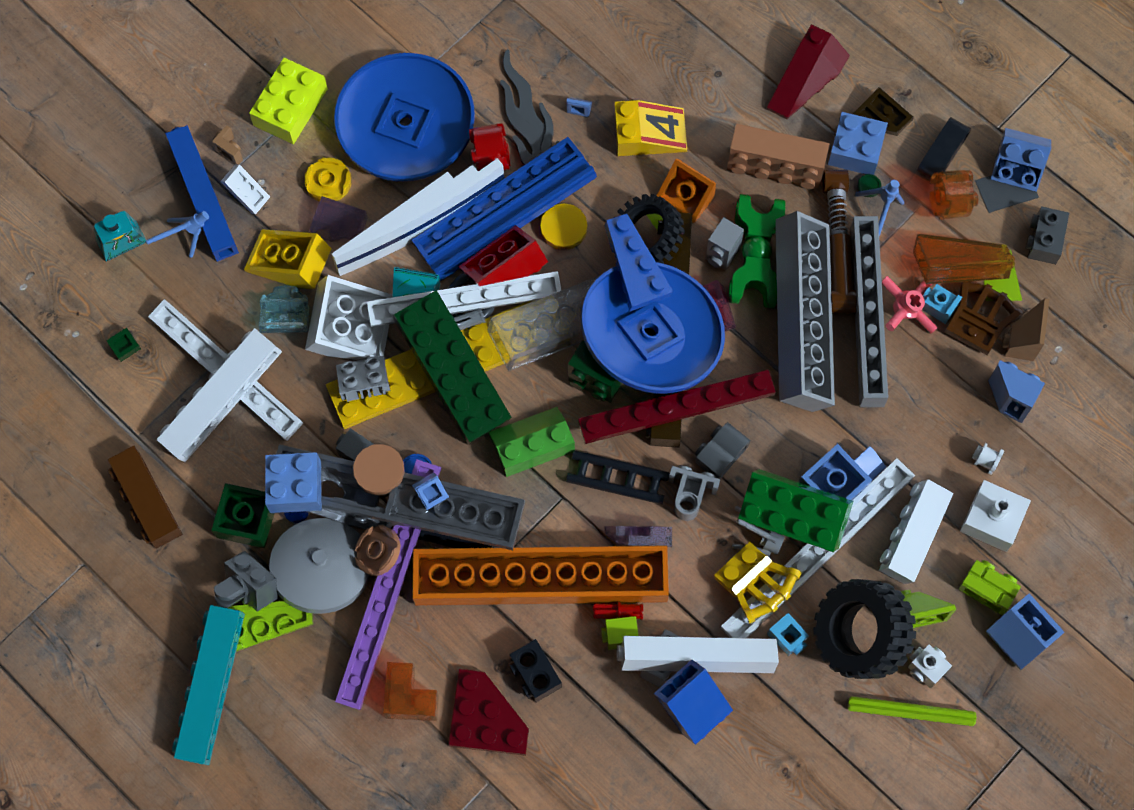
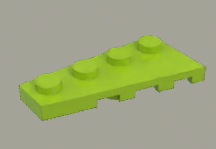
(270, 622)

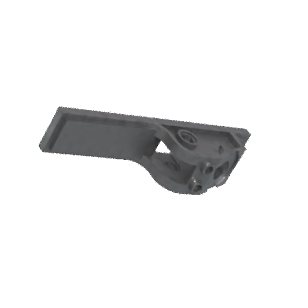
(464, 515)

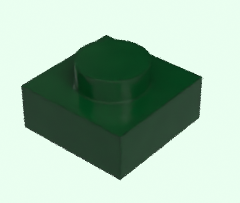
(123, 344)

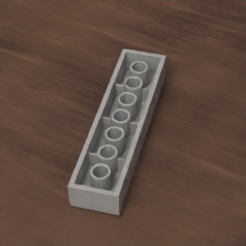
(804, 312)

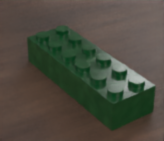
(451, 367)

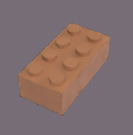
(777, 156)

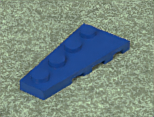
(639, 271)

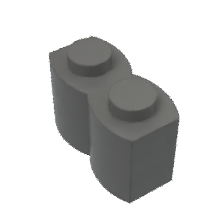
(722, 450)

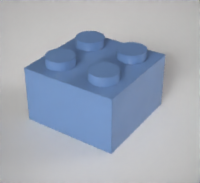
(857, 143)
(837, 475)
(293, 482)

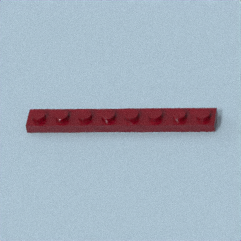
(676, 406)

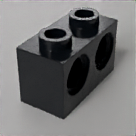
(540, 668)

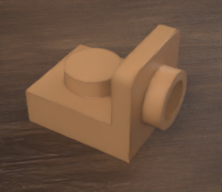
(226, 147)

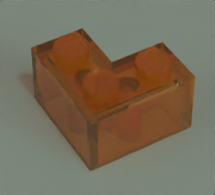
(404, 701)

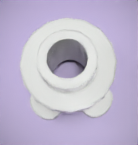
(987, 457)

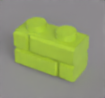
(990, 587)

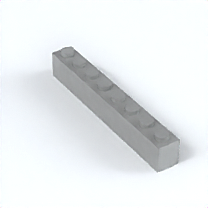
(869, 312)

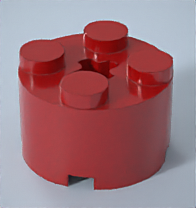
(489, 145)

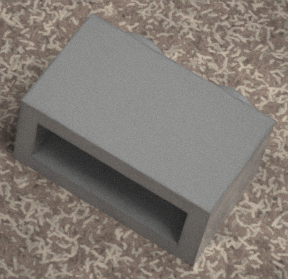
(724, 244)

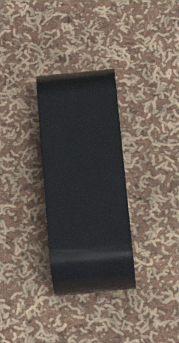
(944, 148)

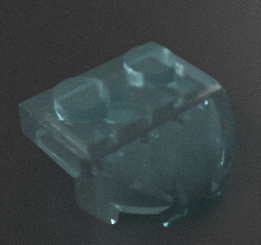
(284, 311)

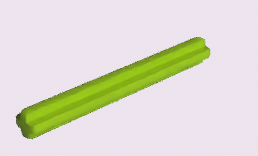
(912, 711)

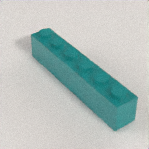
(209, 685)

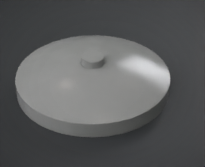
(318, 566)

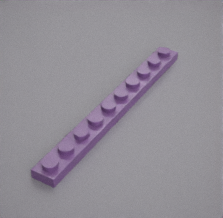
(379, 613)

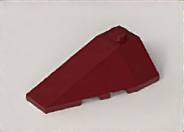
(811, 68)

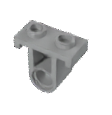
(691, 489)

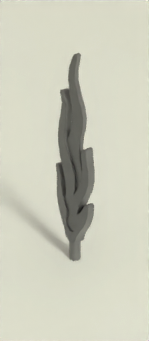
(524, 119)

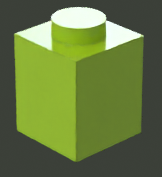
(617, 629)

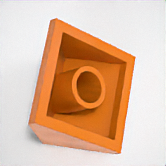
(687, 189)

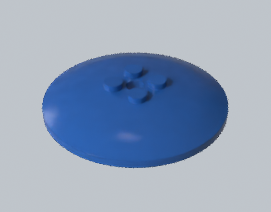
(399, 88)
(685, 325)

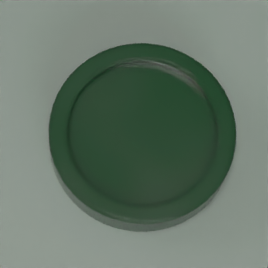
(869, 182)

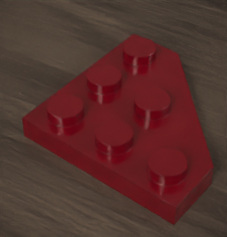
(485, 718)

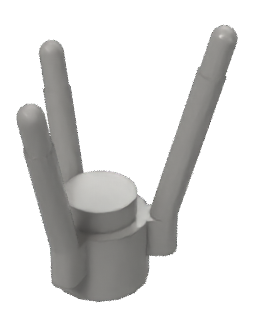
(770, 540)

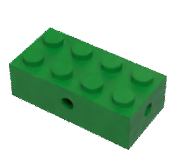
(795, 510)

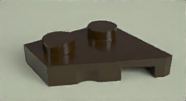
(886, 109)

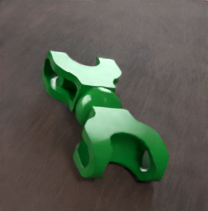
(756, 251)

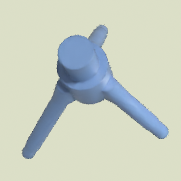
(888, 194)
(191, 224)

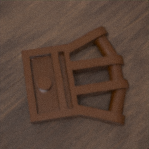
(973, 327)

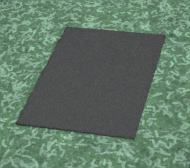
(1002, 195)

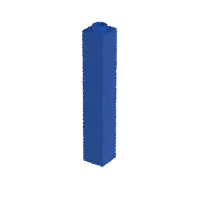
(202, 192)

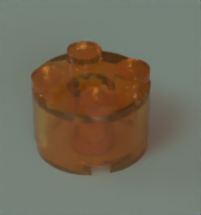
(953, 194)

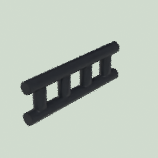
(632, 470)

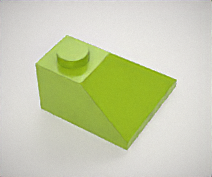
(928, 609)

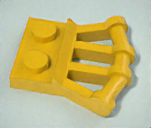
(745, 570)

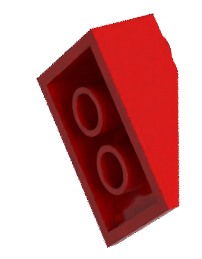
(505, 259)

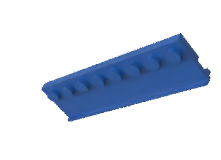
(506, 204)

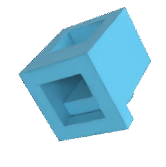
(937, 309)
(788, 626)

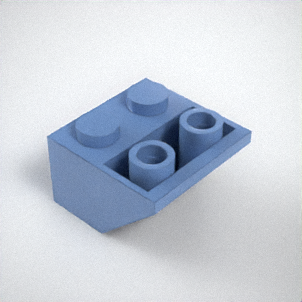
(1021, 159)
(1014, 390)
(1025, 631)

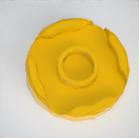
(327, 179)
(563, 226)

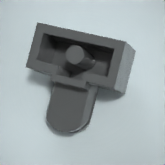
(246, 582)

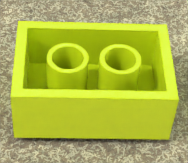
(288, 100)

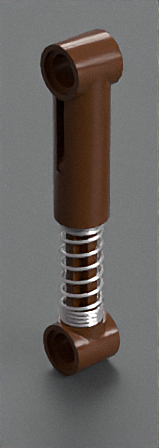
(843, 295)

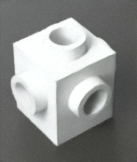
(937, 665)

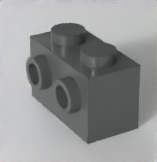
(1048, 235)

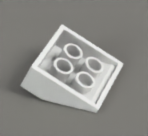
(342, 321)

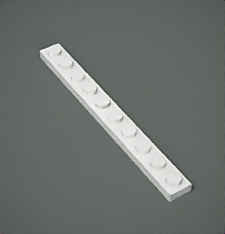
(812, 558)

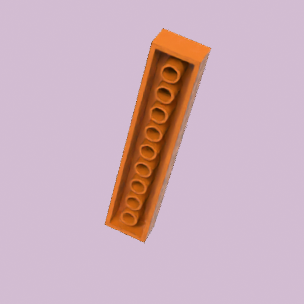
(540, 575)

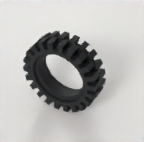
(671, 221)

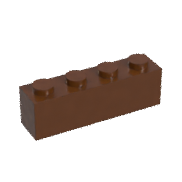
(144, 496)

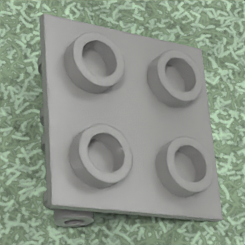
(362, 376)

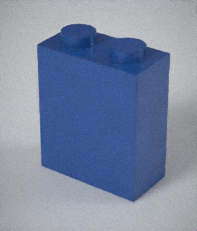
(693, 701)

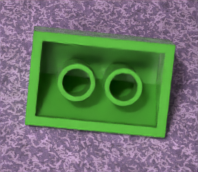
(532, 441)

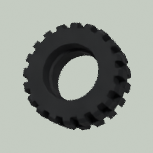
(893, 629)

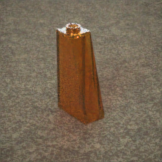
(961, 260)

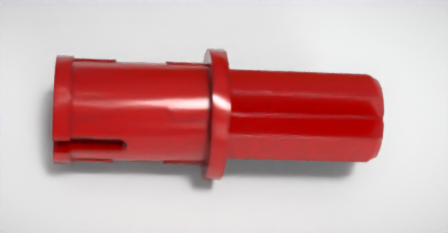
(618, 610)

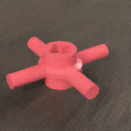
(908, 305)

